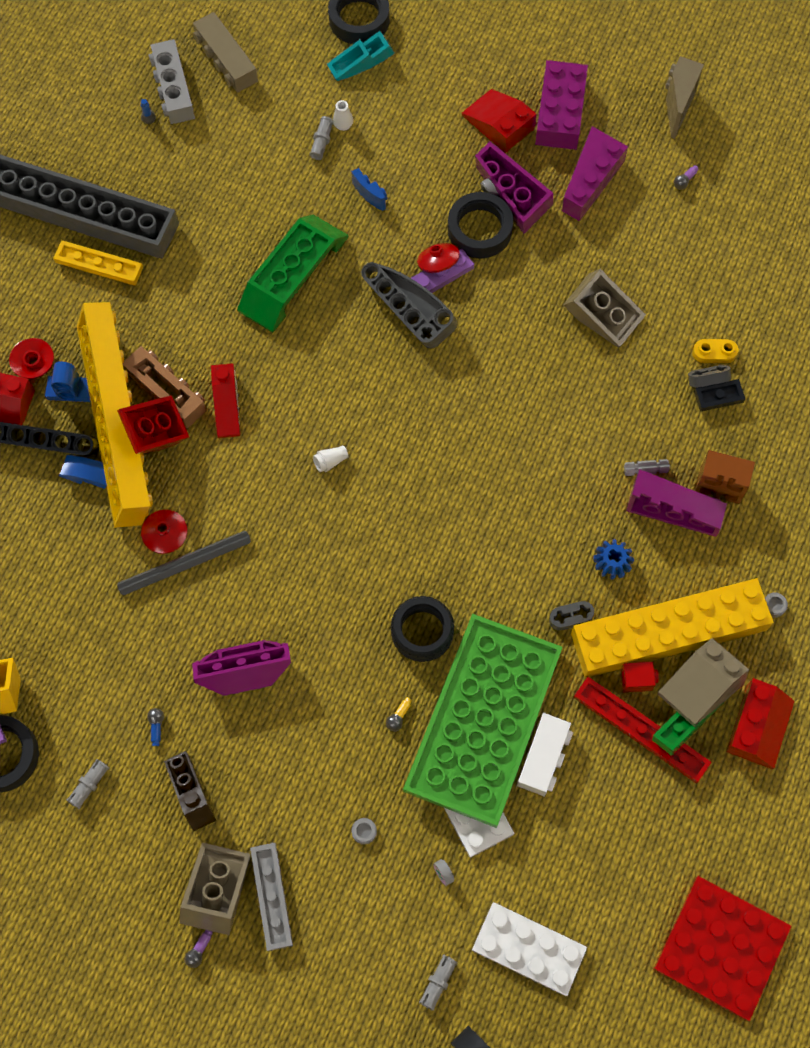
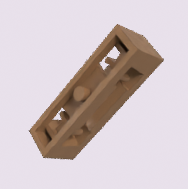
(142, 362)

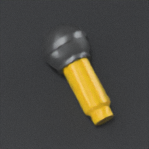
(394, 721)

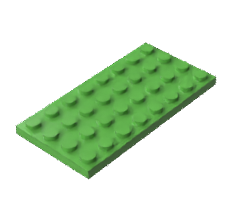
(483, 720)

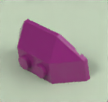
(242, 667)

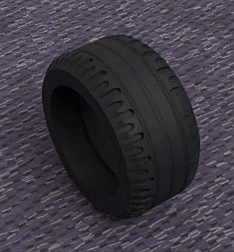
(427, 605)

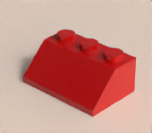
(15, 398)
(761, 723)

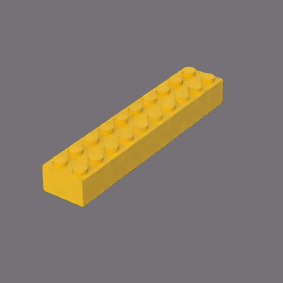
(109, 393)

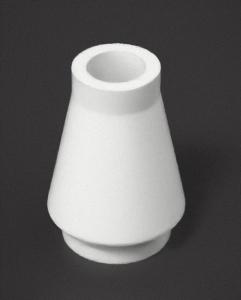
(342, 117)
(329, 458)

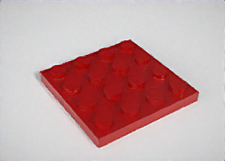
(722, 948)

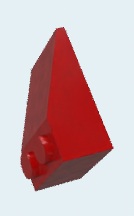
(501, 119)
(153, 425)

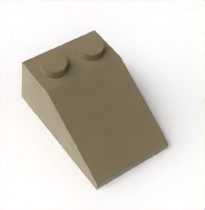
(681, 90)
(604, 308)
(704, 682)
(214, 889)

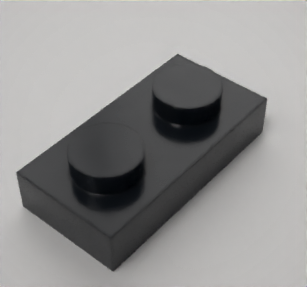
(719, 395)

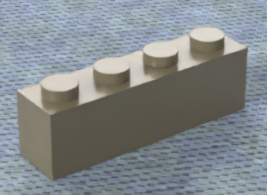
(225, 52)

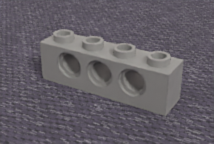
(172, 82)

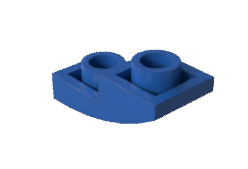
(369, 191)
(83, 469)

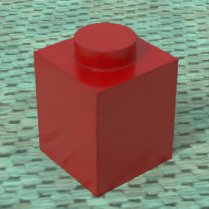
(639, 677)

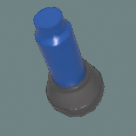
(147, 115)
(155, 718)

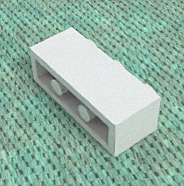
(545, 755)

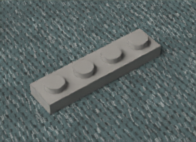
(271, 897)

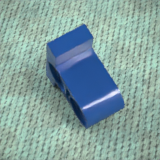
(66, 384)

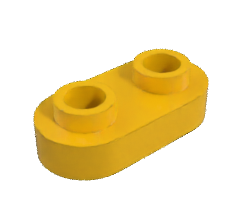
(716, 351)

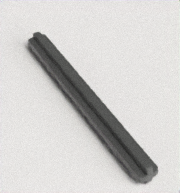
(183, 563)

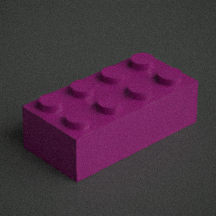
(561, 105)

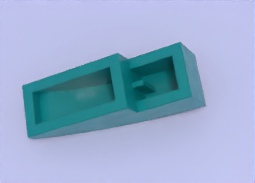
(361, 57)

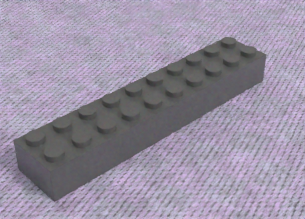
(86, 207)

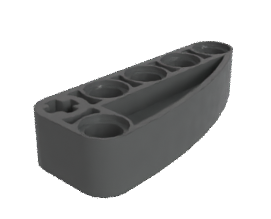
(418, 303)

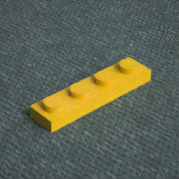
(98, 263)

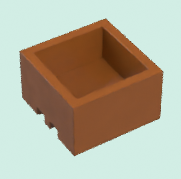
(724, 476)

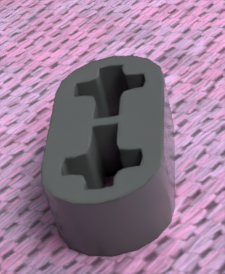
(709, 376)
(570, 610)

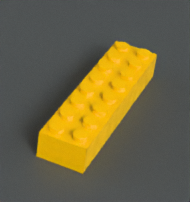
(671, 627)

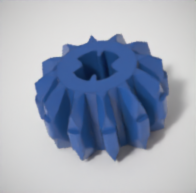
(611, 566)

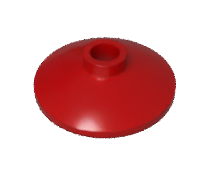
(438, 257)
(30, 350)
(165, 541)

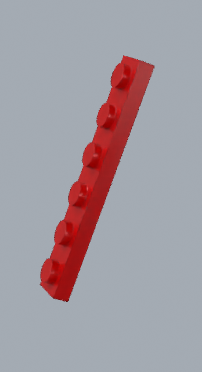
(639, 728)

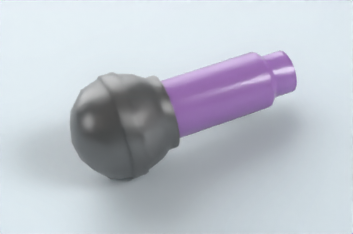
(682, 181)
(194, 956)

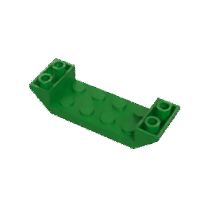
(288, 270)

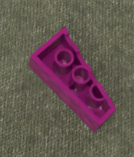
(594, 170)
(515, 186)
(675, 504)

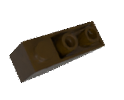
(189, 791)

